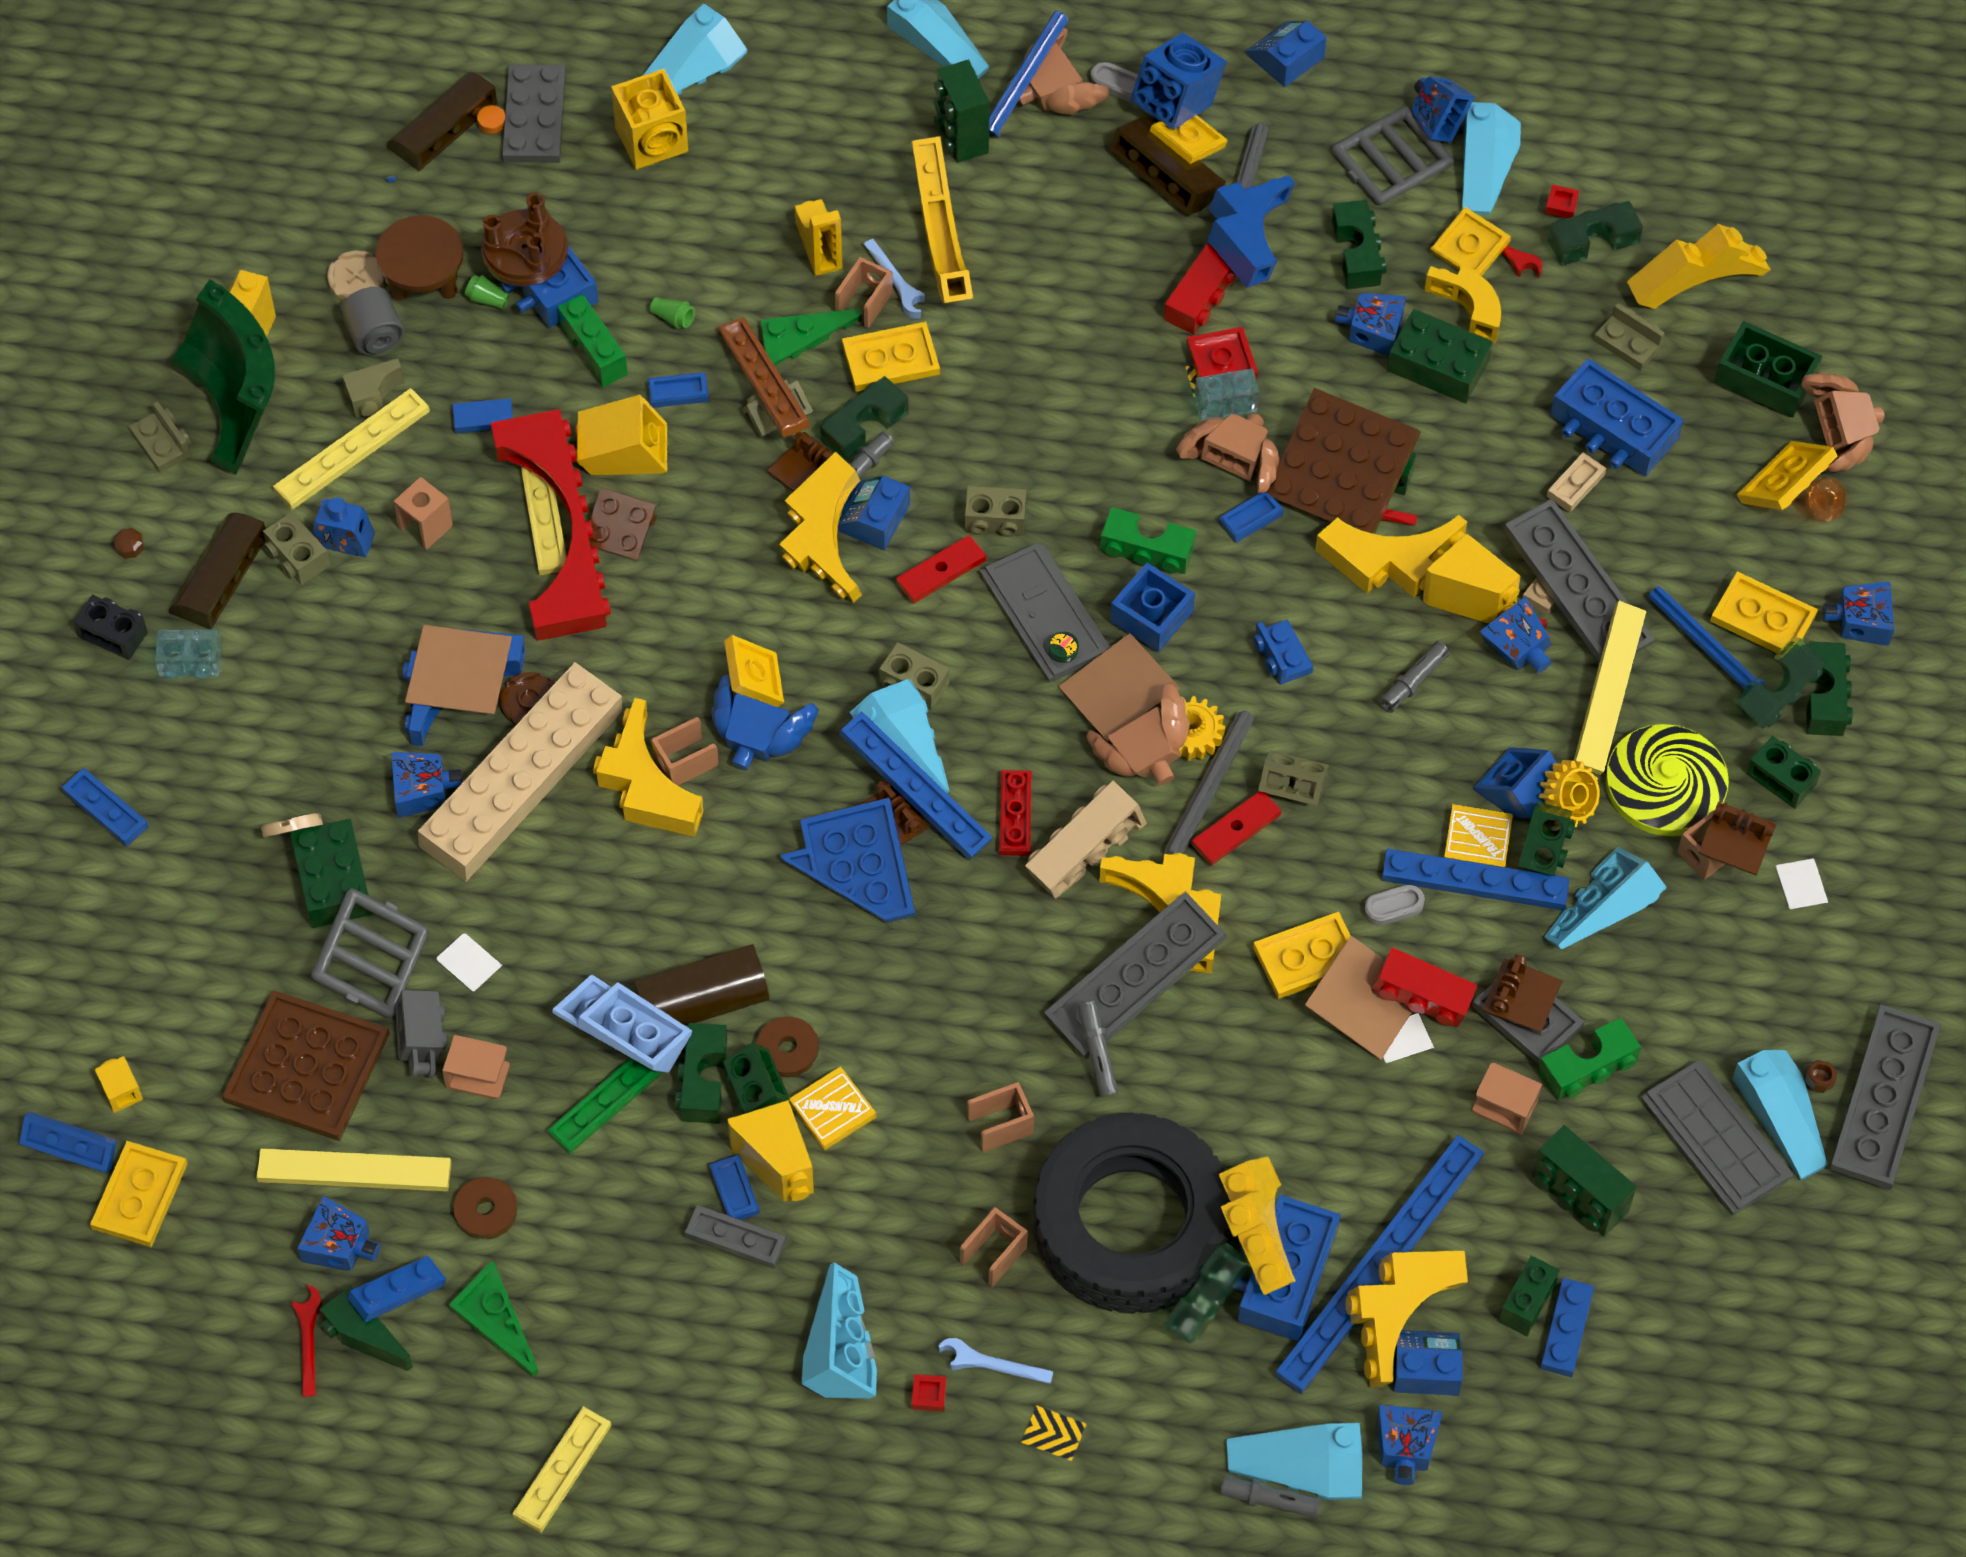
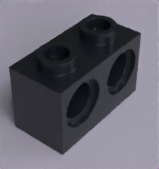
(107, 632)

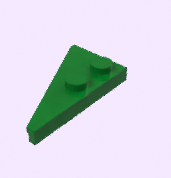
(794, 334)
(489, 1312)

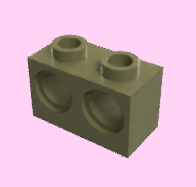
(995, 504)
(300, 546)
(918, 670)
(1293, 777)

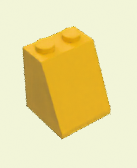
(255, 294)
(622, 438)
(1471, 582)
(774, 1150)

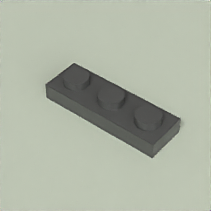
(735, 1236)

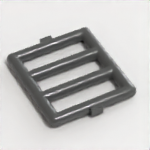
(1400, 185)
(331, 949)

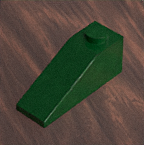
(368, 1337)

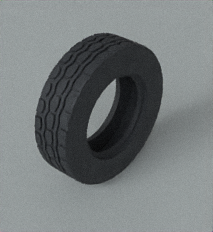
(1129, 1145)

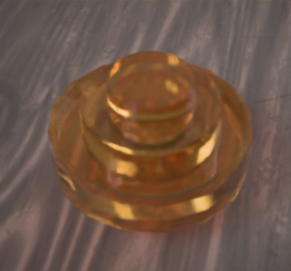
(1826, 499)

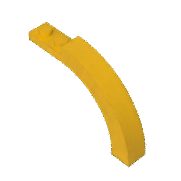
(942, 240)

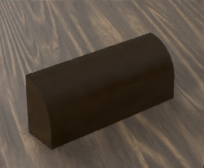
(443, 121)
(1184, 184)
(219, 570)
(707, 986)

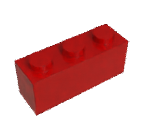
(1199, 291)
(1424, 987)

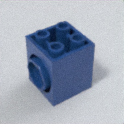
(1178, 80)

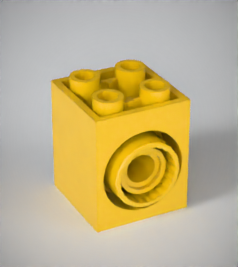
(650, 118)

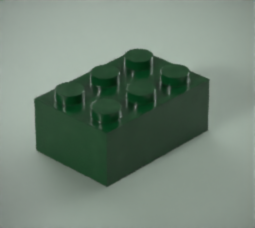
(962, 111)
(1439, 356)
(1766, 368)
(328, 869)
(1583, 1181)

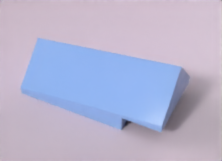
(625, 1023)

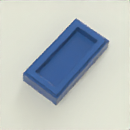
(678, 390)
(479, 414)
(1250, 516)
(734, 1188)

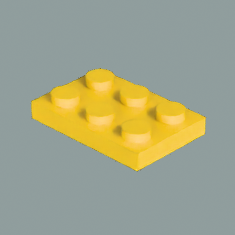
(897, 353)
(1787, 475)
(1762, 613)
(1301, 954)
(139, 1194)

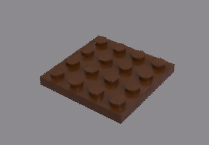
(1343, 462)
(306, 1065)

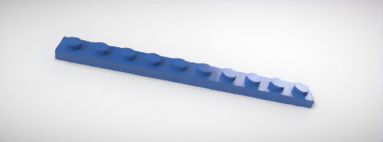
(1399, 1236)

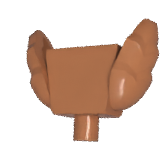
(1060, 86)
(1845, 417)
(1234, 445)
(1147, 742)

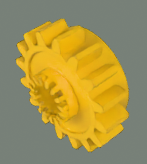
(1207, 730)
(1572, 788)

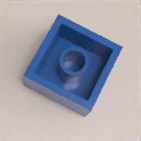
(1152, 607)

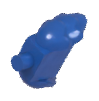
(757, 727)

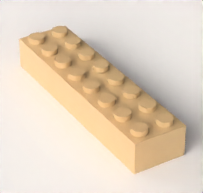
(520, 771)

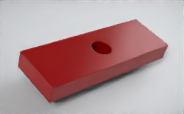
(952, 561)
(1248, 818)
(1015, 826)

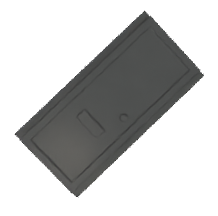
(1042, 604)
(1717, 1137)

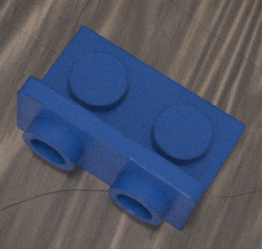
(1282, 651)

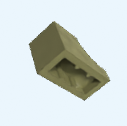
(370, 385)

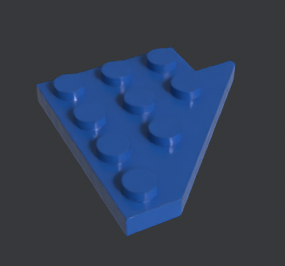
(858, 858)

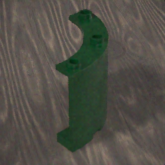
(235, 365)

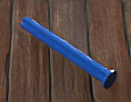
(1026, 72)
(1702, 637)

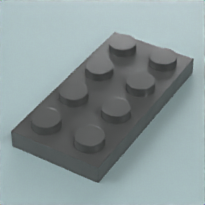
(534, 113)

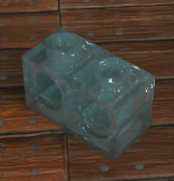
(1227, 394)
(188, 646)

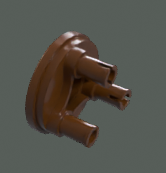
(524, 244)
(420, 256)

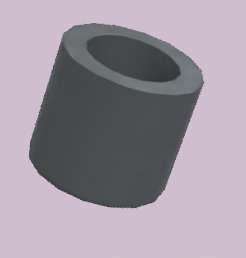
(372, 320)

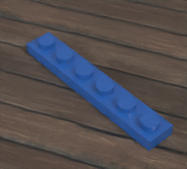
(915, 785)
(1475, 879)

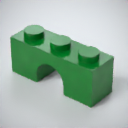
(585, 328)
(1169, 551)
(1569, 1074)

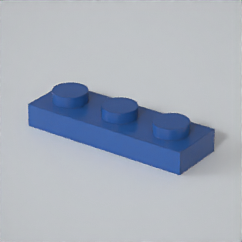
(105, 807)
(68, 1142)
(396, 1288)
(1567, 1327)

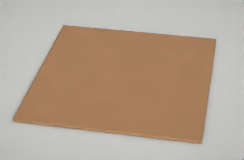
(458, 669)
(1117, 686)
(1352, 1006)

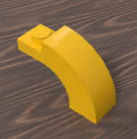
(1473, 294)

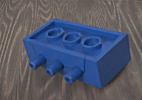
(564, 286)
(1615, 418)
(1307, 1241)

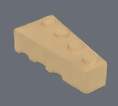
(1085, 839)

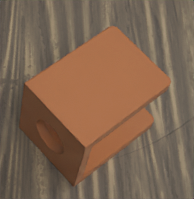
(858, 275)
(433, 517)
(676, 740)
(1690, 840)
(476, 1067)
(1506, 1098)
(997, 1101)
(996, 1221)

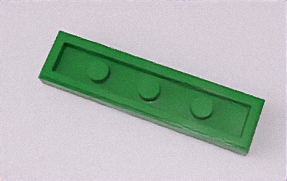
(602, 1104)

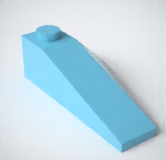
(934, 32)
(699, 49)
(1488, 153)
(903, 718)
(1618, 889)
(1783, 1106)
(836, 1349)
(1309, 1458)

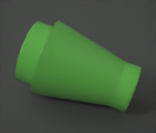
(485, 292)
(675, 312)

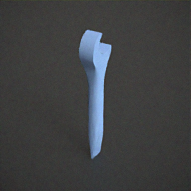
(908, 294)
(968, 1358)

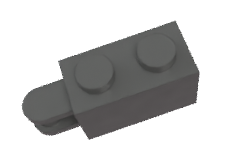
(420, 1030)

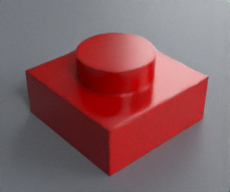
(1562, 201)
(929, 1393)

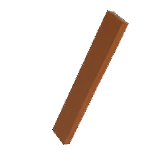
(763, 377)

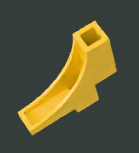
(1689, 264)
(817, 512)
(1373, 558)
(647, 793)
(1161, 886)
(1253, 1220)
(1385, 1308)

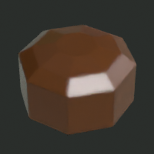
(128, 543)
(1820, 1076)

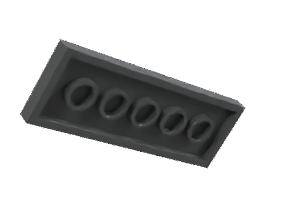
(1569, 573)
(1139, 970)
(1885, 1097)

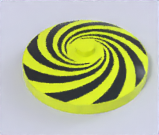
(1665, 779)

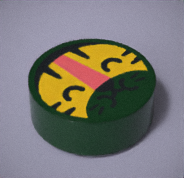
(1063, 647)

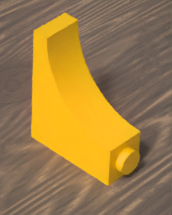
(820, 236)

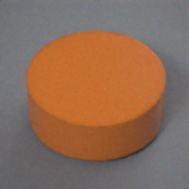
(491, 119)

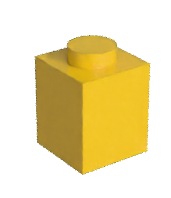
(118, 1084)

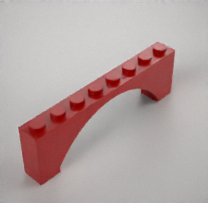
(574, 597)

